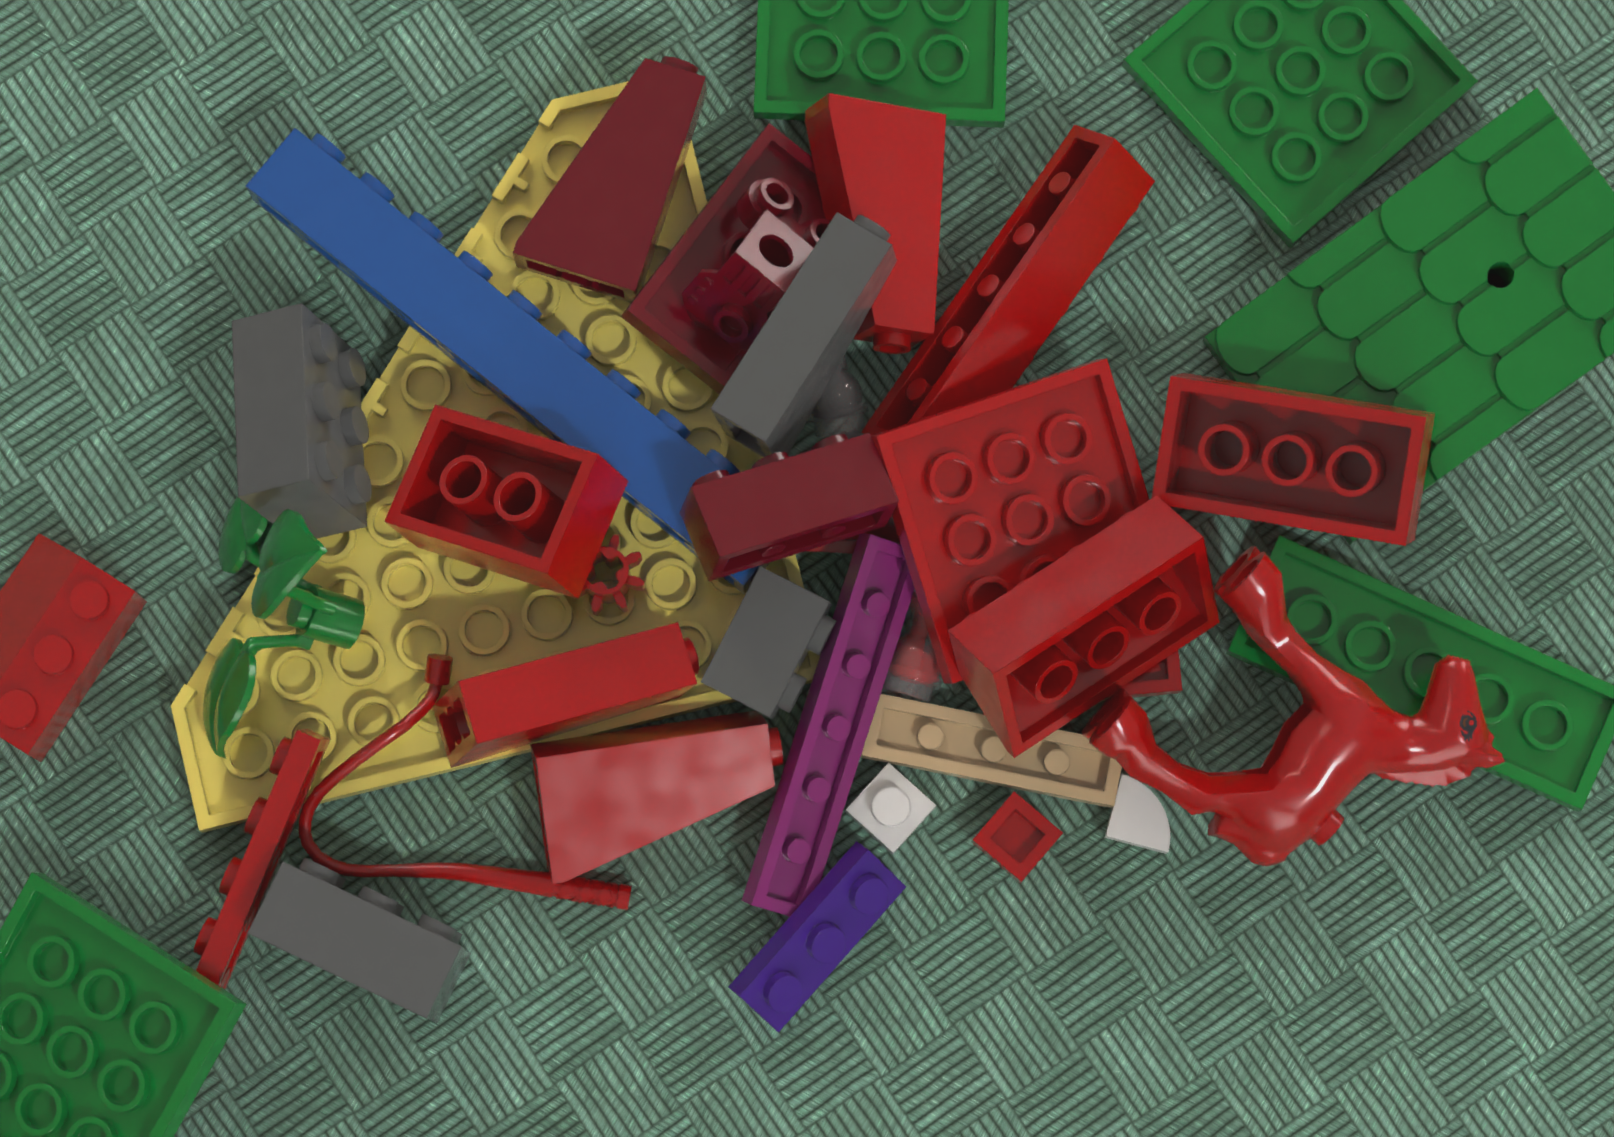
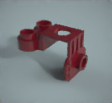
(747, 286)

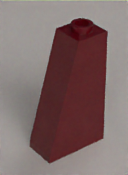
(616, 193)

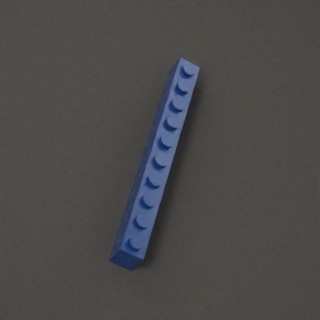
(483, 329)

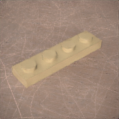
(969, 748)

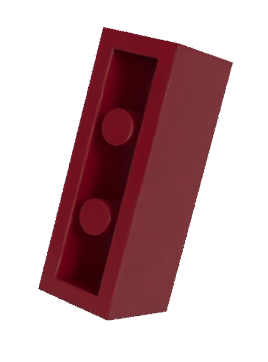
(788, 504)

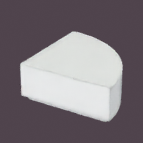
(1138, 817)

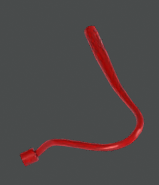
(528, 881)

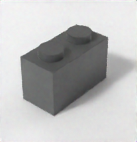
(769, 643)

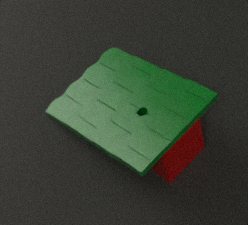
(1453, 295)

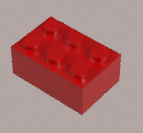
(507, 501)

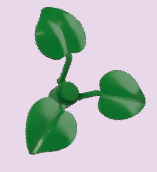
(313, 611)

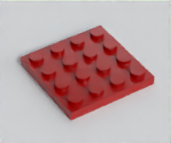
(1007, 490)

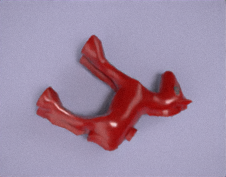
(1321, 748)

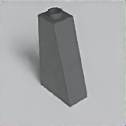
(805, 337)

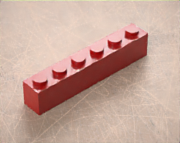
(1022, 280)

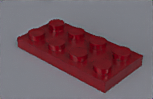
(708, 244)

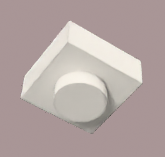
(890, 808)

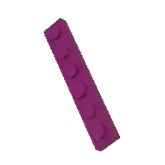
(832, 727)

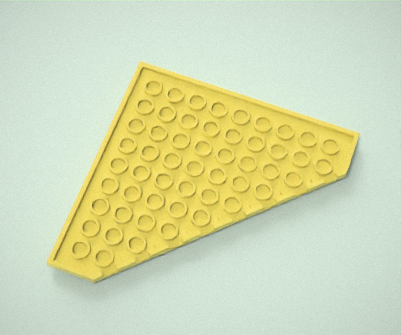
(448, 607)

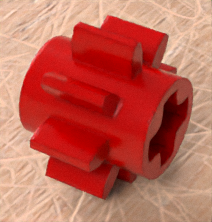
(613, 558)

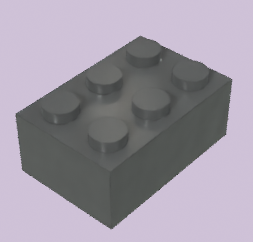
(300, 420)
(361, 938)

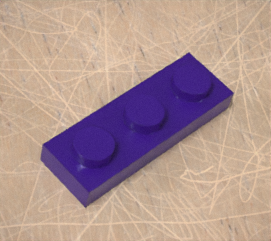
(817, 936)

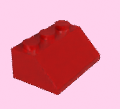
(55, 638)

